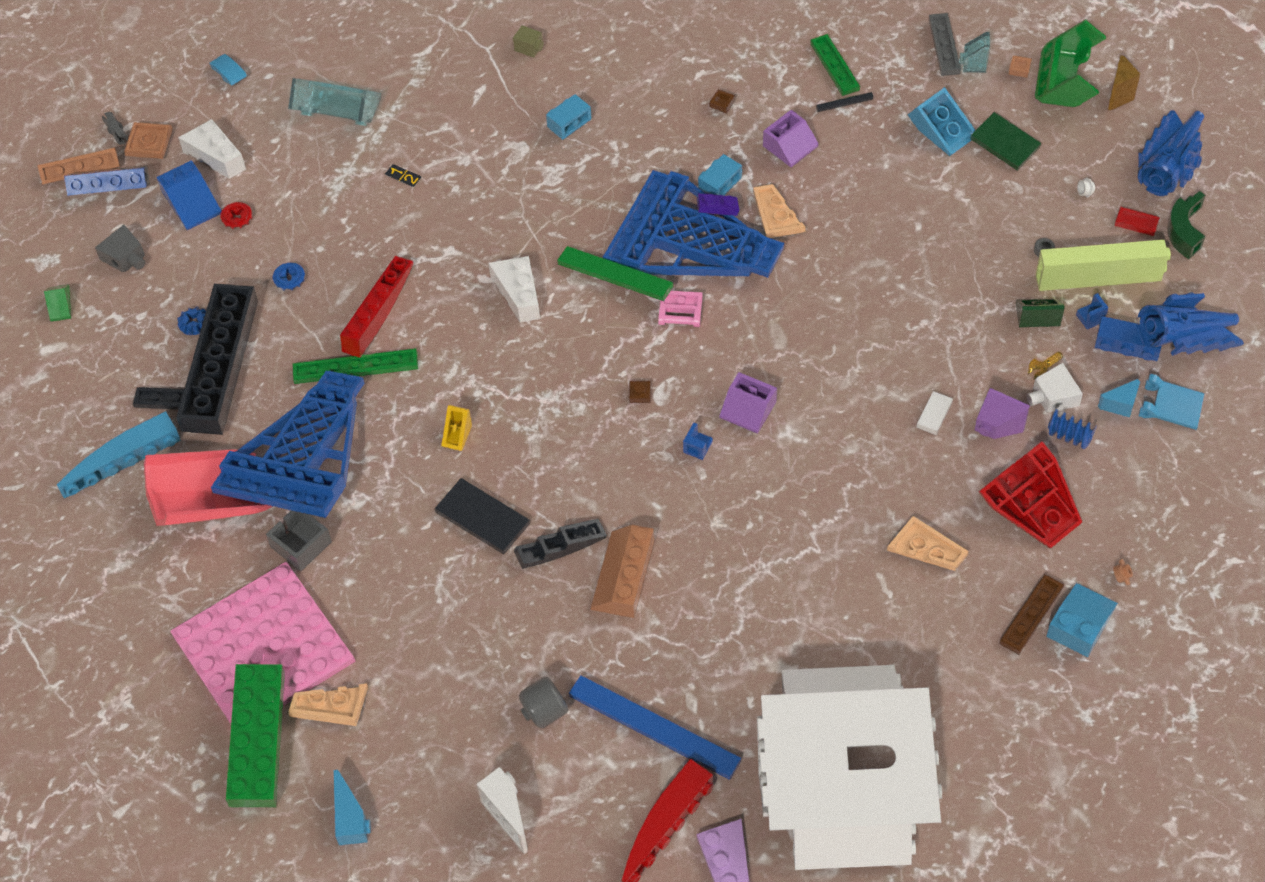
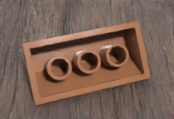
(623, 571)

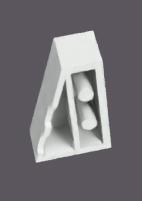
(212, 147)
(517, 285)

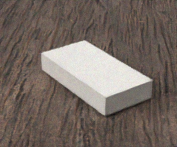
(934, 413)

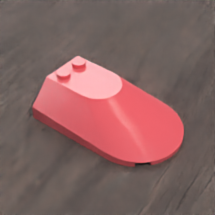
(182, 492)

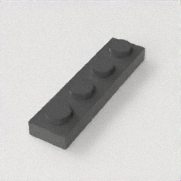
(944, 44)

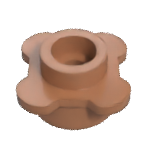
(1123, 572)

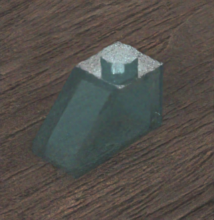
(976, 54)

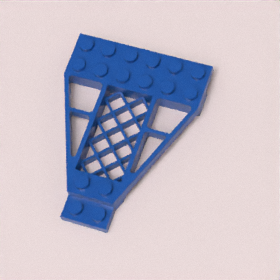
(650, 218)
(298, 484)

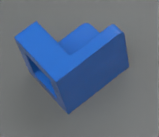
(1092, 314)
(695, 443)

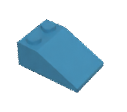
(942, 122)
(1081, 619)

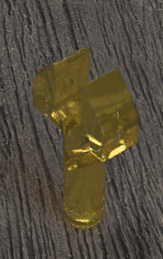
(1036, 365)

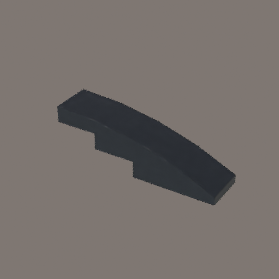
(560, 544)

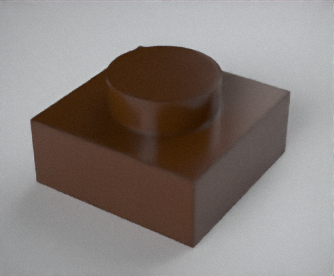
(722, 101)
(639, 391)

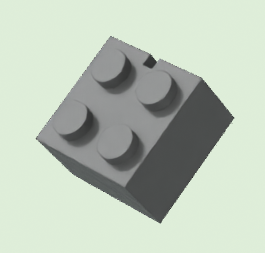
(303, 542)

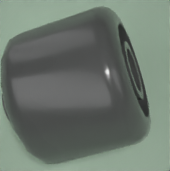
(542, 702)

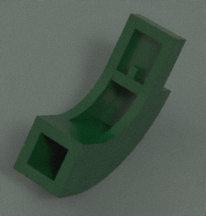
(1180, 231)

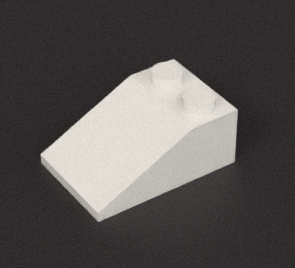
(500, 799)

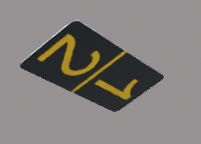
(403, 175)

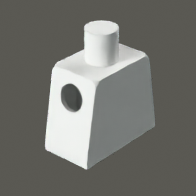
(1055, 390)

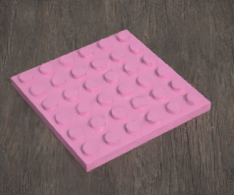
(263, 624)

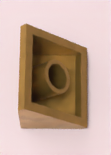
(1124, 84)

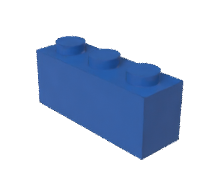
(1122, 338)

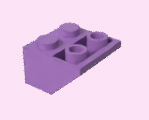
(789, 138)
(748, 402)

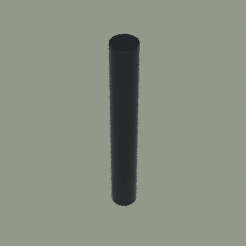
(844, 102)

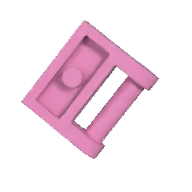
(681, 303)

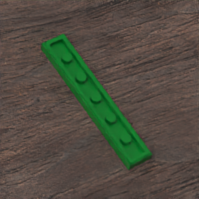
(615, 273)
(366, 365)

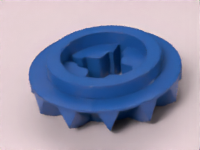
(280, 276)
(192, 327)

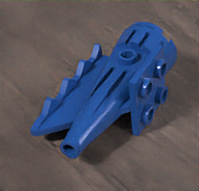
(1171, 154)
(1186, 326)

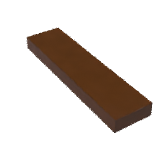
(1031, 614)

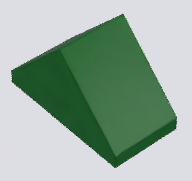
(58, 302)

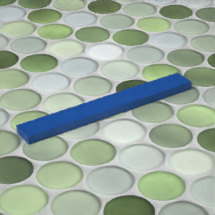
(655, 727)

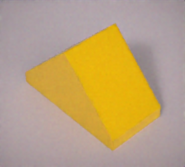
(456, 427)

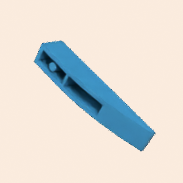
(121, 453)

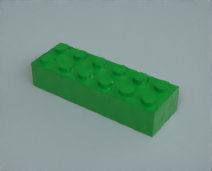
(255, 735)

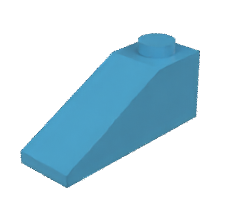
(350, 820)

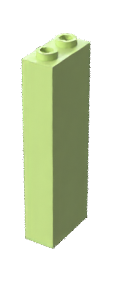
(1102, 265)

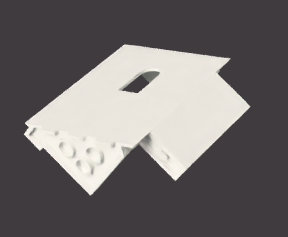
(804, 774)

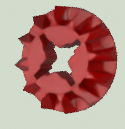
(237, 209)

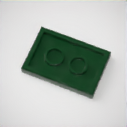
(1005, 141)

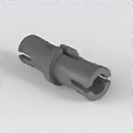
(115, 128)

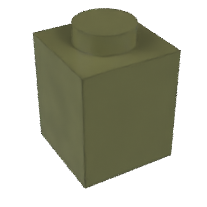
(528, 41)

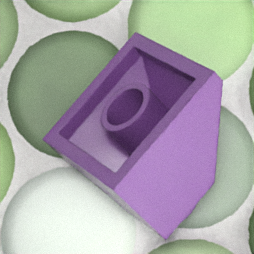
(1001, 415)

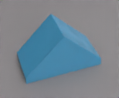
(1120, 399)

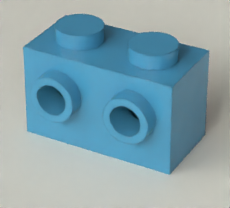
(568, 116)
(720, 176)

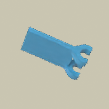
(1173, 403)

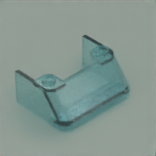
(333, 100)

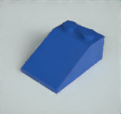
(188, 195)

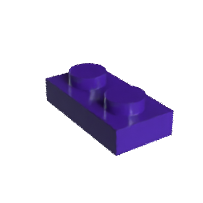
(717, 204)

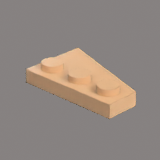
(775, 214)
(927, 545)
(334, 706)

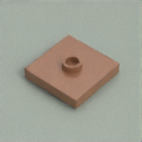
(148, 140)

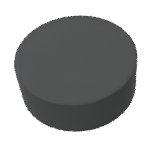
(1041, 244)

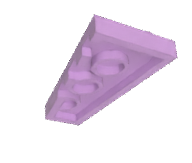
(725, 852)

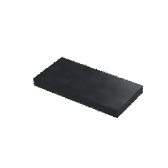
(482, 516)

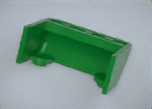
(1059, 65)

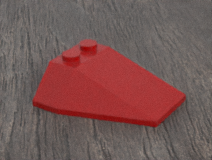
(1035, 497)

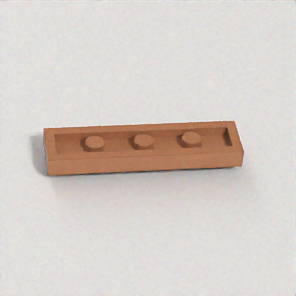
(94, 161)

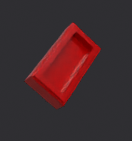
(1137, 221)

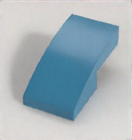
(228, 69)

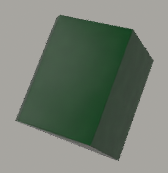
(1039, 312)

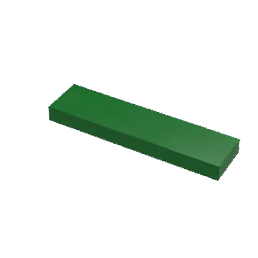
(835, 65)

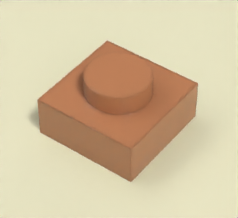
(1020, 66)

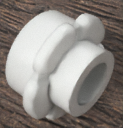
(1085, 187)

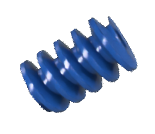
(1071, 430)

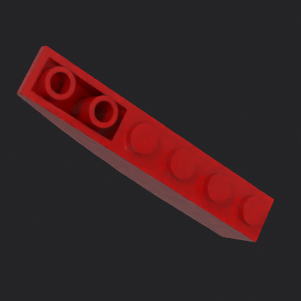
(375, 308)
(667, 816)

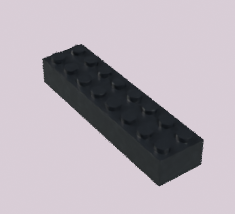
(217, 359)

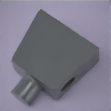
(121, 250)

